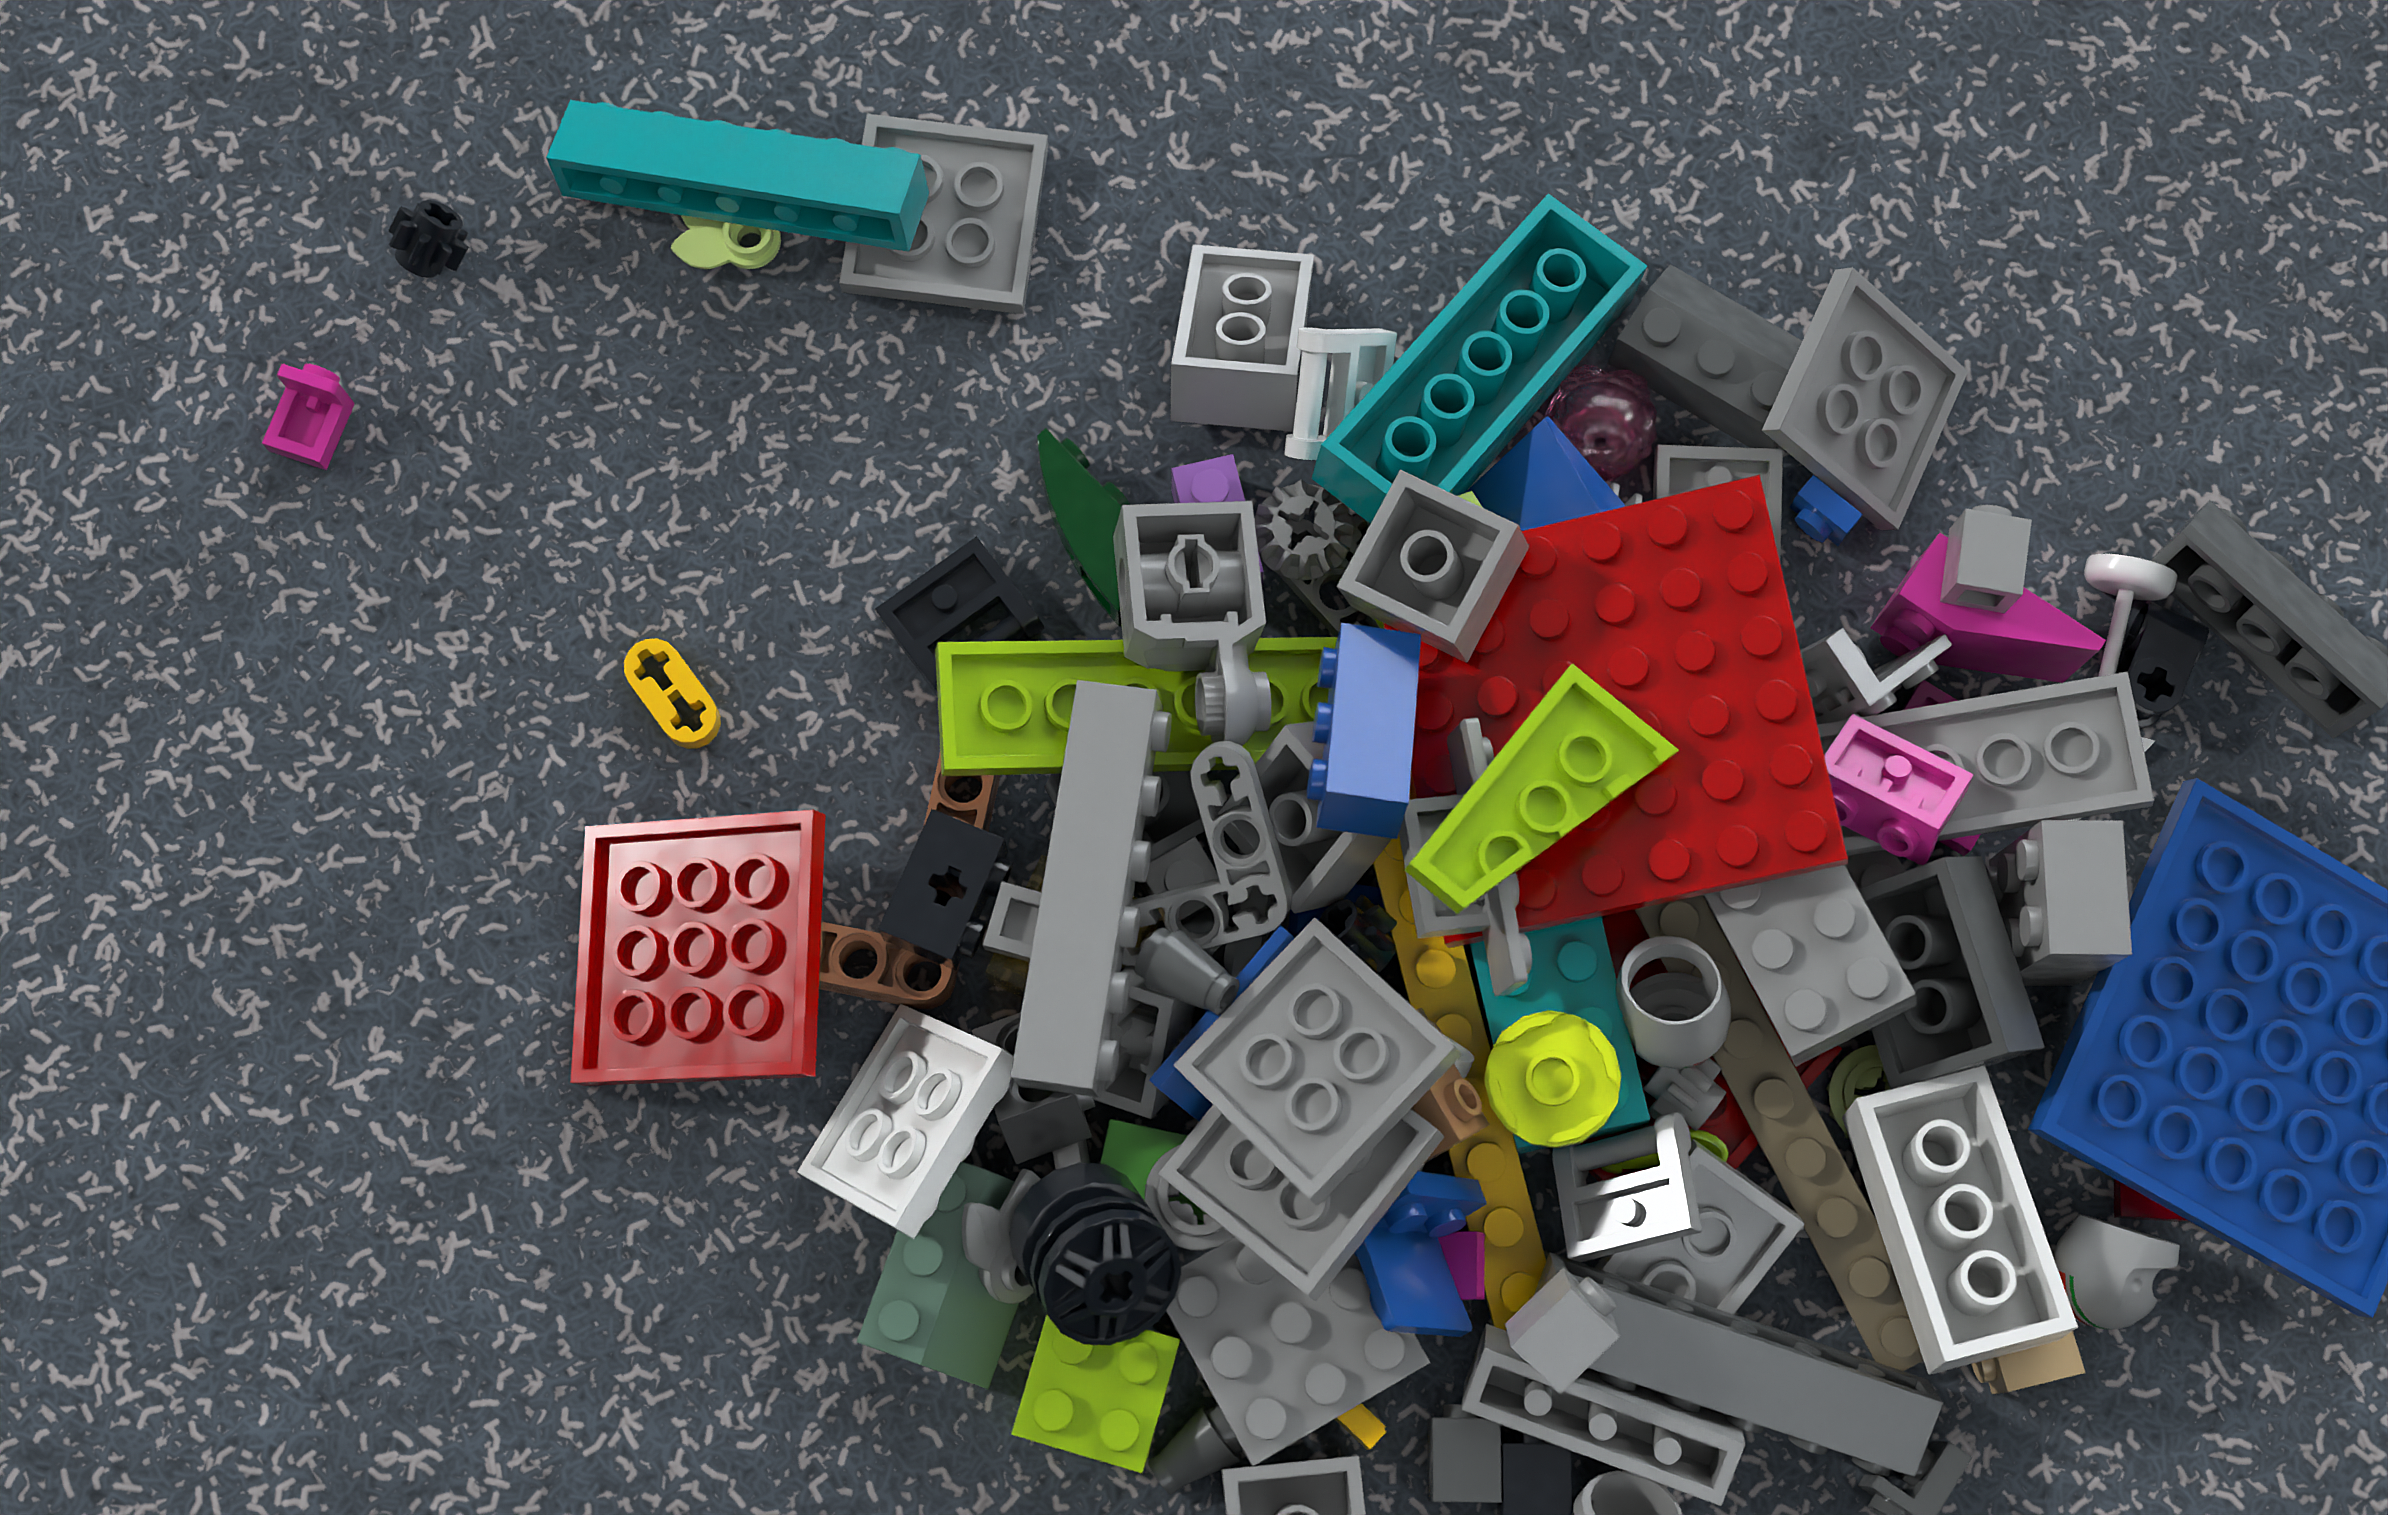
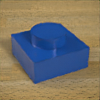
(1824, 512)

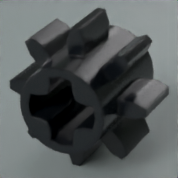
(428, 238)
(1362, 929)

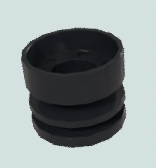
(1094, 1254)

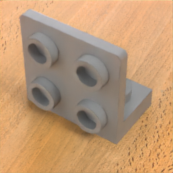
(1846, 685)

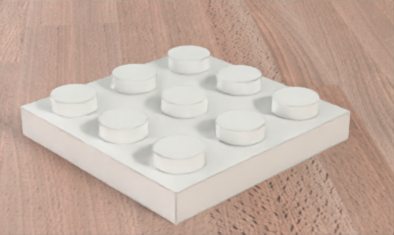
(909, 1119)

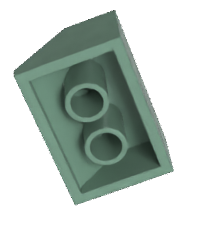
(932, 1296)

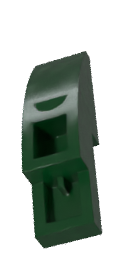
(1083, 516)

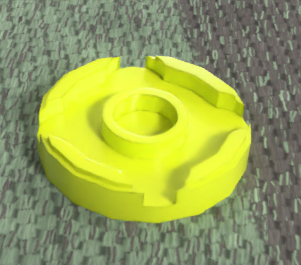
(1552, 1079)

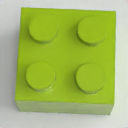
(1097, 1396)

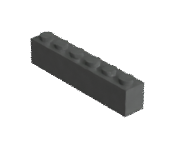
(1761, 1375)

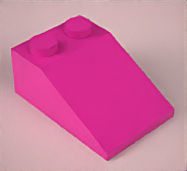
(2022, 642)

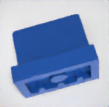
(1405, 1260)

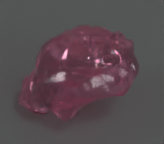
(1606, 406)

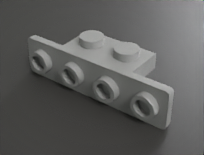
(1493, 913)

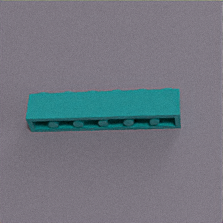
(739, 174)

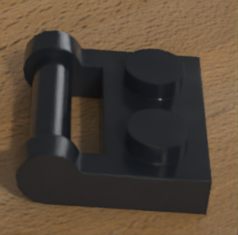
(950, 600)

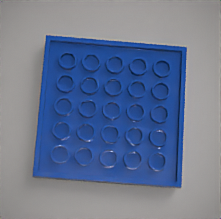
(2243, 1049)

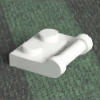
(1357, 365)

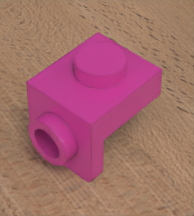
(308, 415)

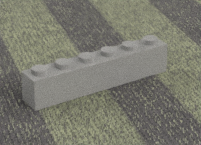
(1089, 890)

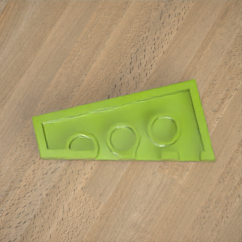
(1547, 780)

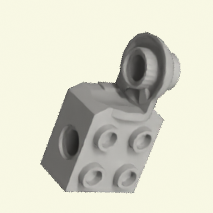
(1197, 605)

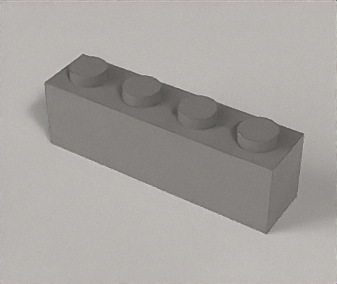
(1605, 1422)

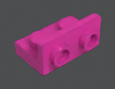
(1892, 789)

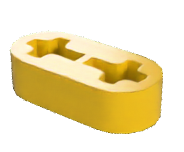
(684, 685)

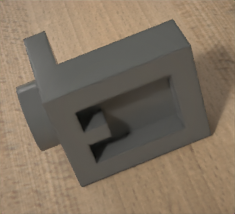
(1924, 1493)

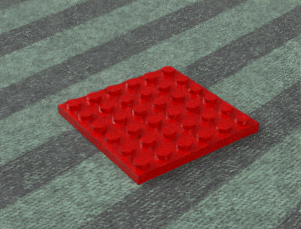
(1694, 634)

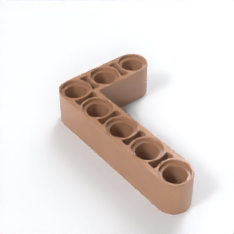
(894, 963)

